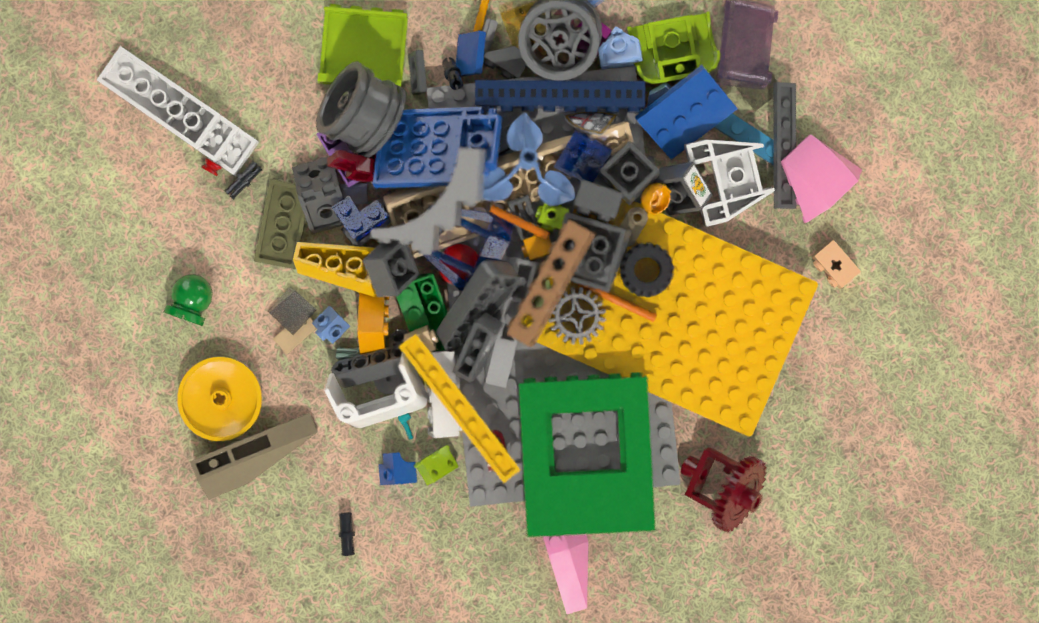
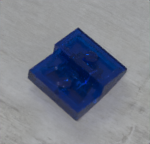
(583, 157)

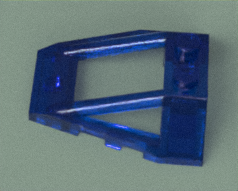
(494, 248)

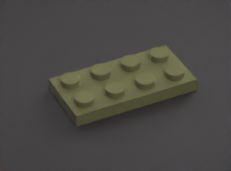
(280, 226)

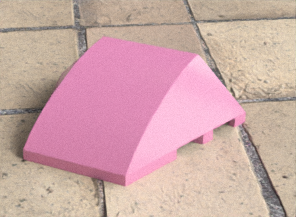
(818, 176)

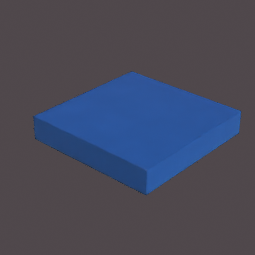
(470, 53)

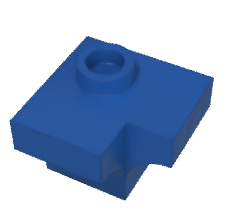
(396, 470)

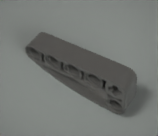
(484, 293)

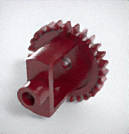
(739, 495)

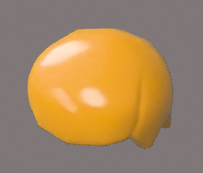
(655, 198)

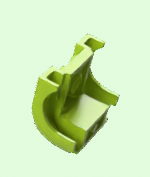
(675, 48)

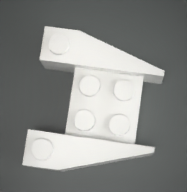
(734, 176)

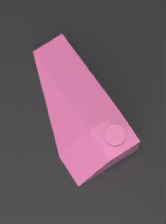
(570, 566)

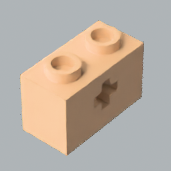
(846, 267)

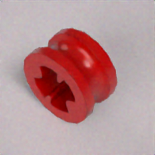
(211, 167)

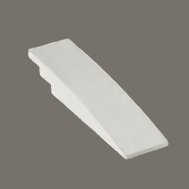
(177, 111)

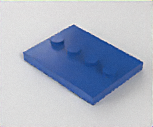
(686, 112)

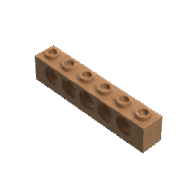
(562, 277)

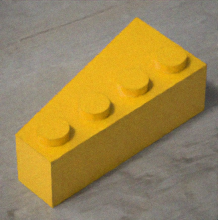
(335, 265)

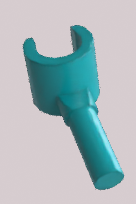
(403, 420)

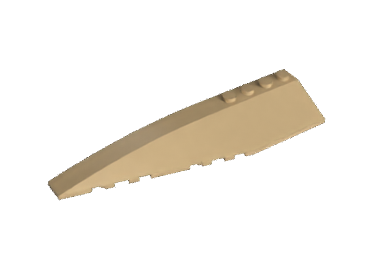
(413, 201)

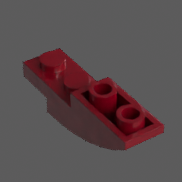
(356, 166)

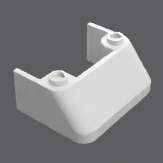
(407, 398)

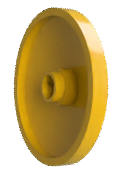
(219, 399)

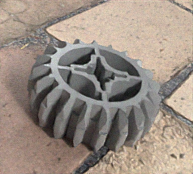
(595, 312)

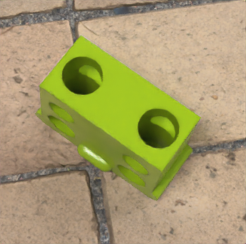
(436, 465)

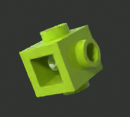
(547, 223)

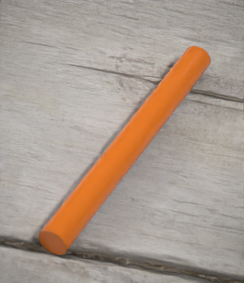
(621, 302)

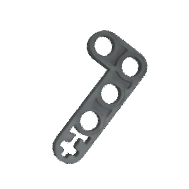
(371, 365)

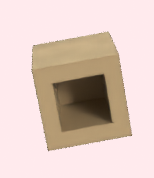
(428, 337)

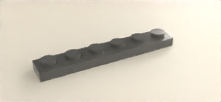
(784, 141)

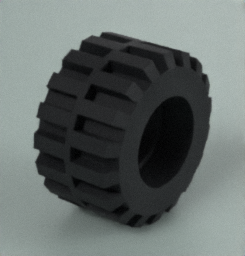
(665, 270)

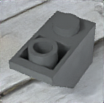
(506, 60)

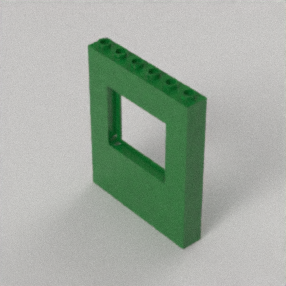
(594, 498)

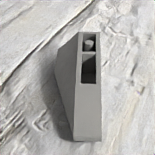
(502, 353)

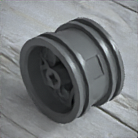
(550, 65)
(360, 109)

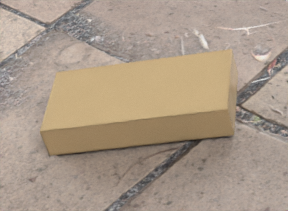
(289, 342)

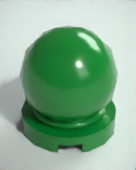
(190, 298)

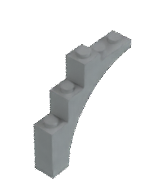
(464, 186)

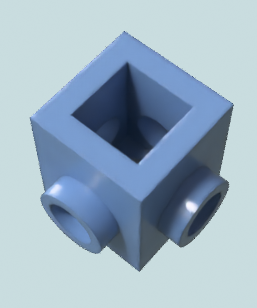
(330, 325)

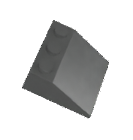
(603, 255)

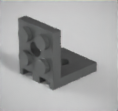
(318, 194)

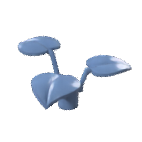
(527, 137)

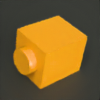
(536, 247)

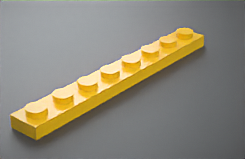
(459, 408)

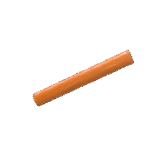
(520, 222)

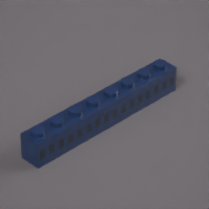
(560, 95)

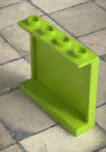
(364, 37)

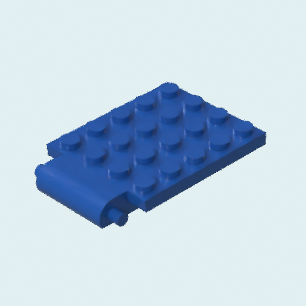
(428, 142)

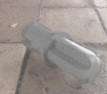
(490, 28)

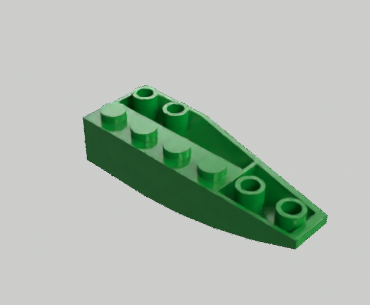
(423, 305)

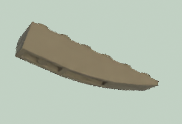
(250, 457)

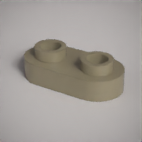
(636, 227)

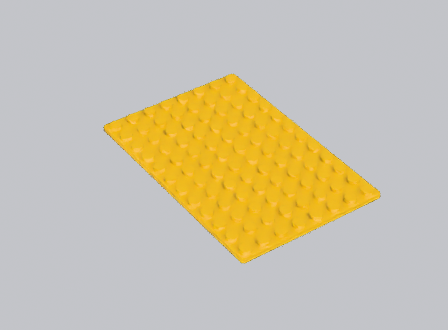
(716, 326)

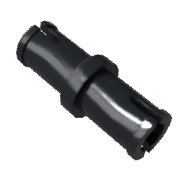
(452, 73)
(243, 180)
(346, 534)

